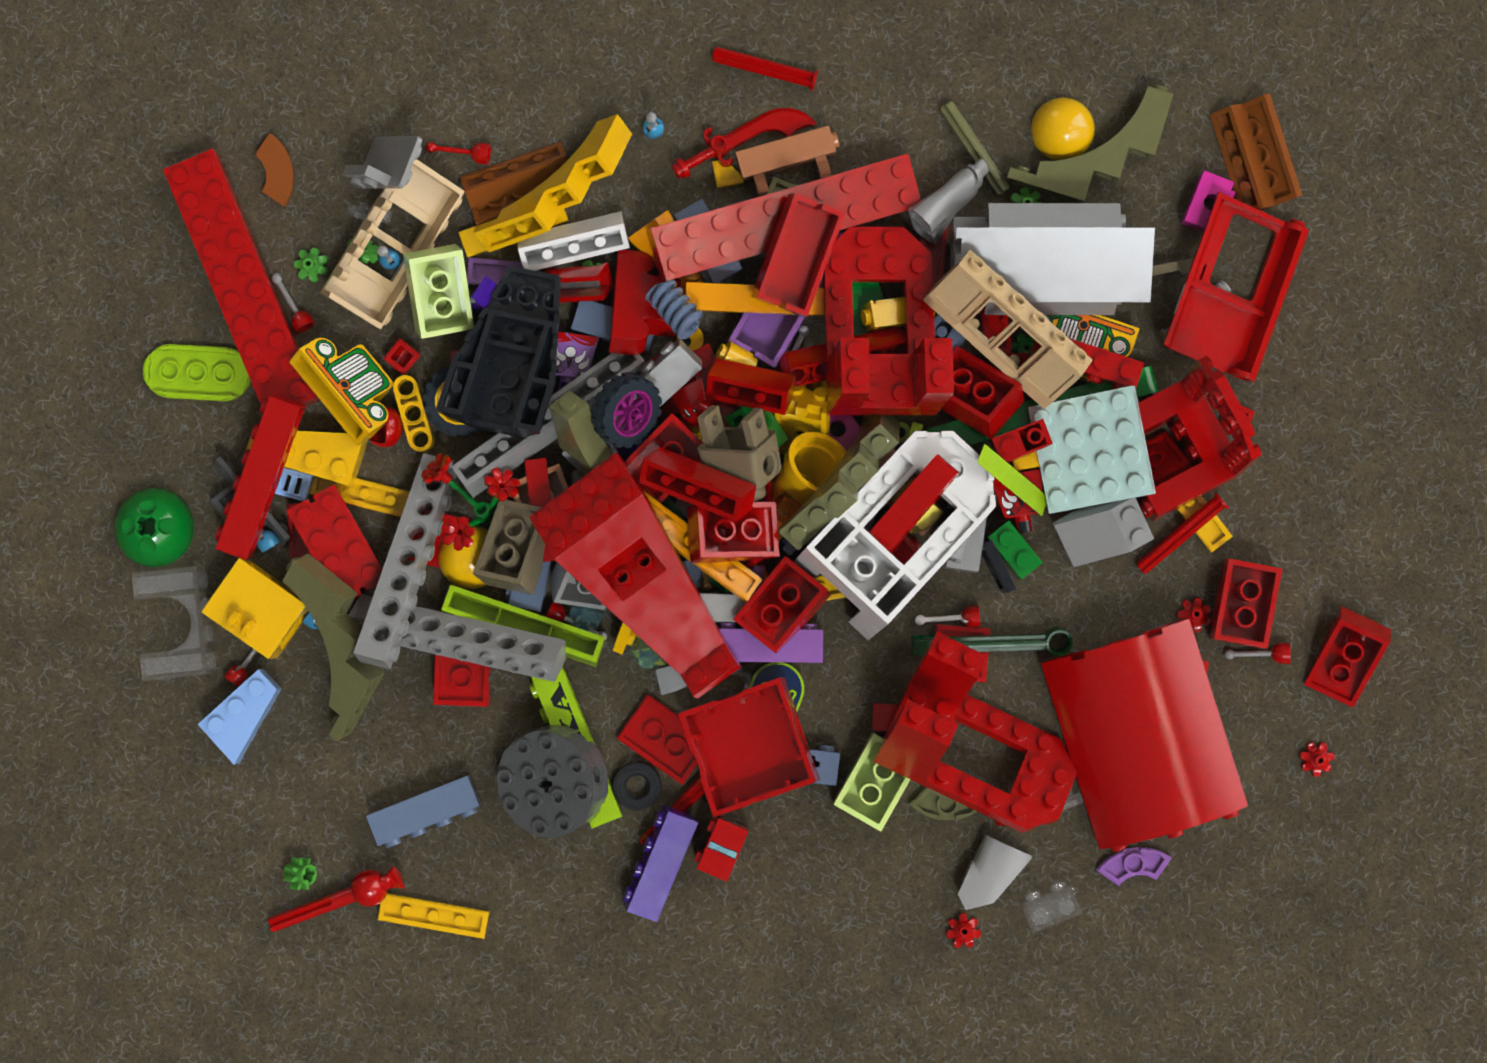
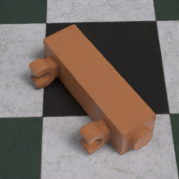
(786, 154)

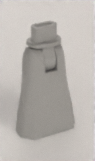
(935, 211)

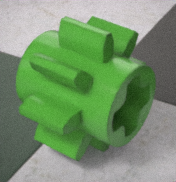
(299, 873)

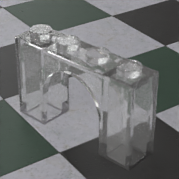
(194, 654)

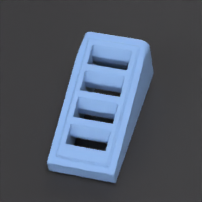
(304, 488)

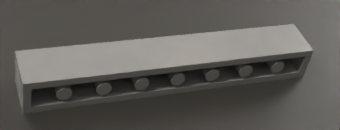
(511, 451)

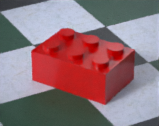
(982, 394)
(1245, 603)

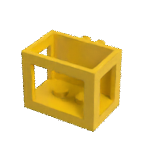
(256, 608)

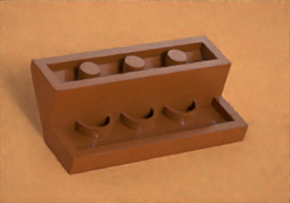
(1256, 153)
(508, 181)

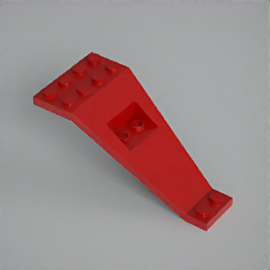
(607, 531)

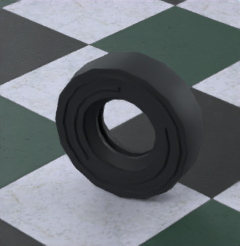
(620, 786)

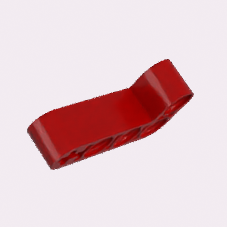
(914, 503)

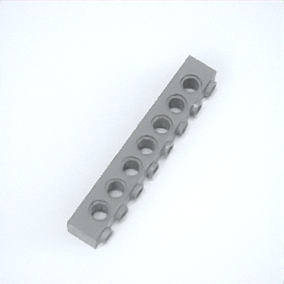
(403, 546)
(476, 641)

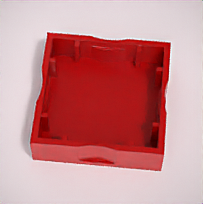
(749, 747)

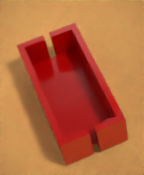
(798, 254)
(336, 539)

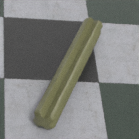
(973, 146)

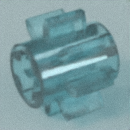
(586, 617)

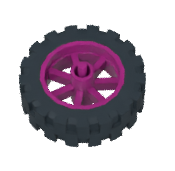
(637, 415)

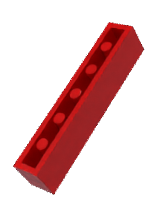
(260, 476)

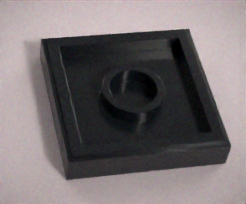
(997, 567)

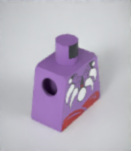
(574, 356)

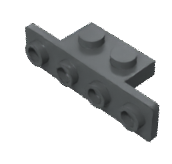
(219, 502)

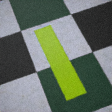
(1012, 479)

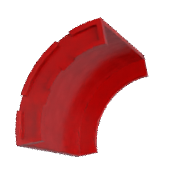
(1145, 736)

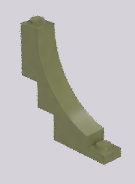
(1072, 176)
(577, 433)
(328, 603)

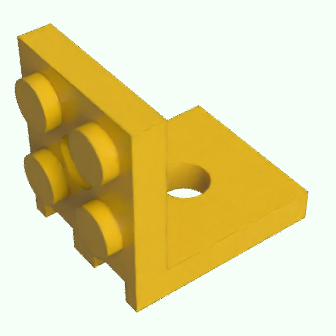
(805, 413)

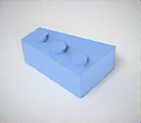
(239, 716)

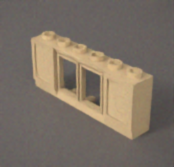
(969, 289)
(365, 291)

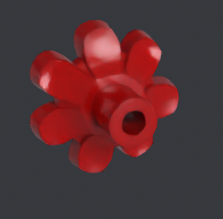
(1190, 609)
(1313, 755)
(956, 931)

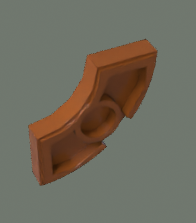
(278, 169)

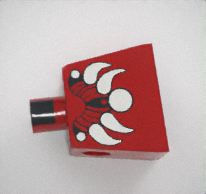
(1012, 506)

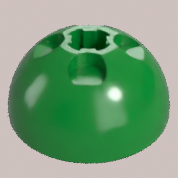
(163, 538)

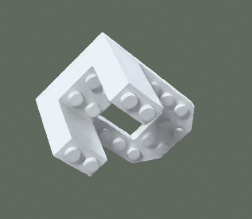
(865, 568)

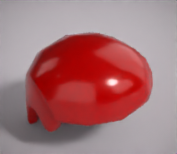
(390, 432)

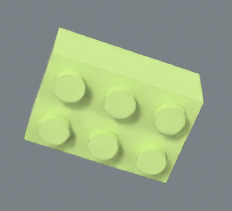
(438, 291)
(871, 789)

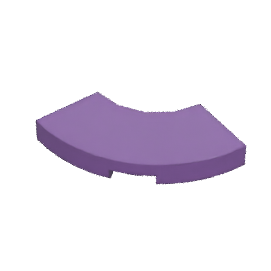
(1133, 862)

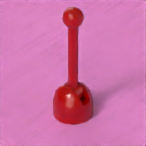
(479, 152)

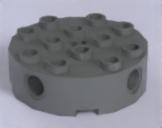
(552, 781)

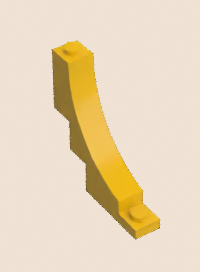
(564, 188)

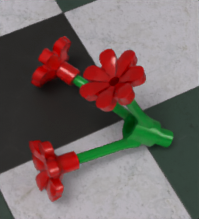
(460, 530)

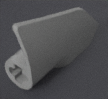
(990, 872)

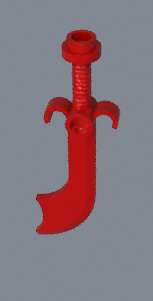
(780, 120)

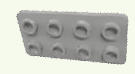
(387, 163)

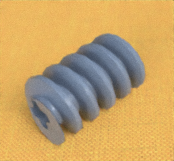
(675, 308)

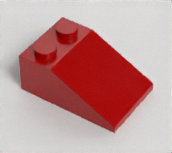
(670, 435)
(724, 540)
(782, 605)
(1348, 656)

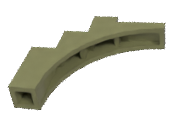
(840, 490)

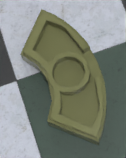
(939, 806)

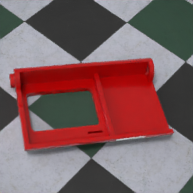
(1223, 324)

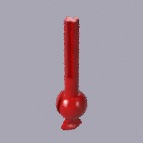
(367, 889)

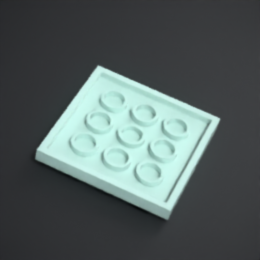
(1095, 450)

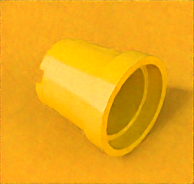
(807, 465)

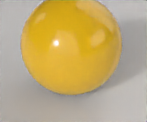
(1062, 129)
(460, 565)

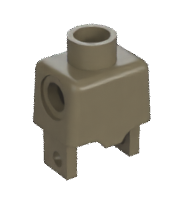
(740, 451)

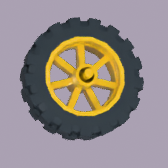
(431, 398)

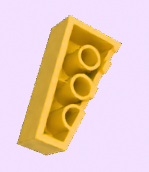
(325, 456)

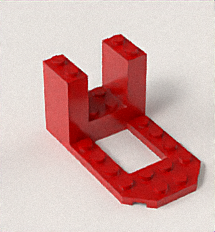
(883, 382)
(1204, 441)
(926, 726)

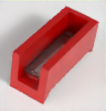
(584, 283)

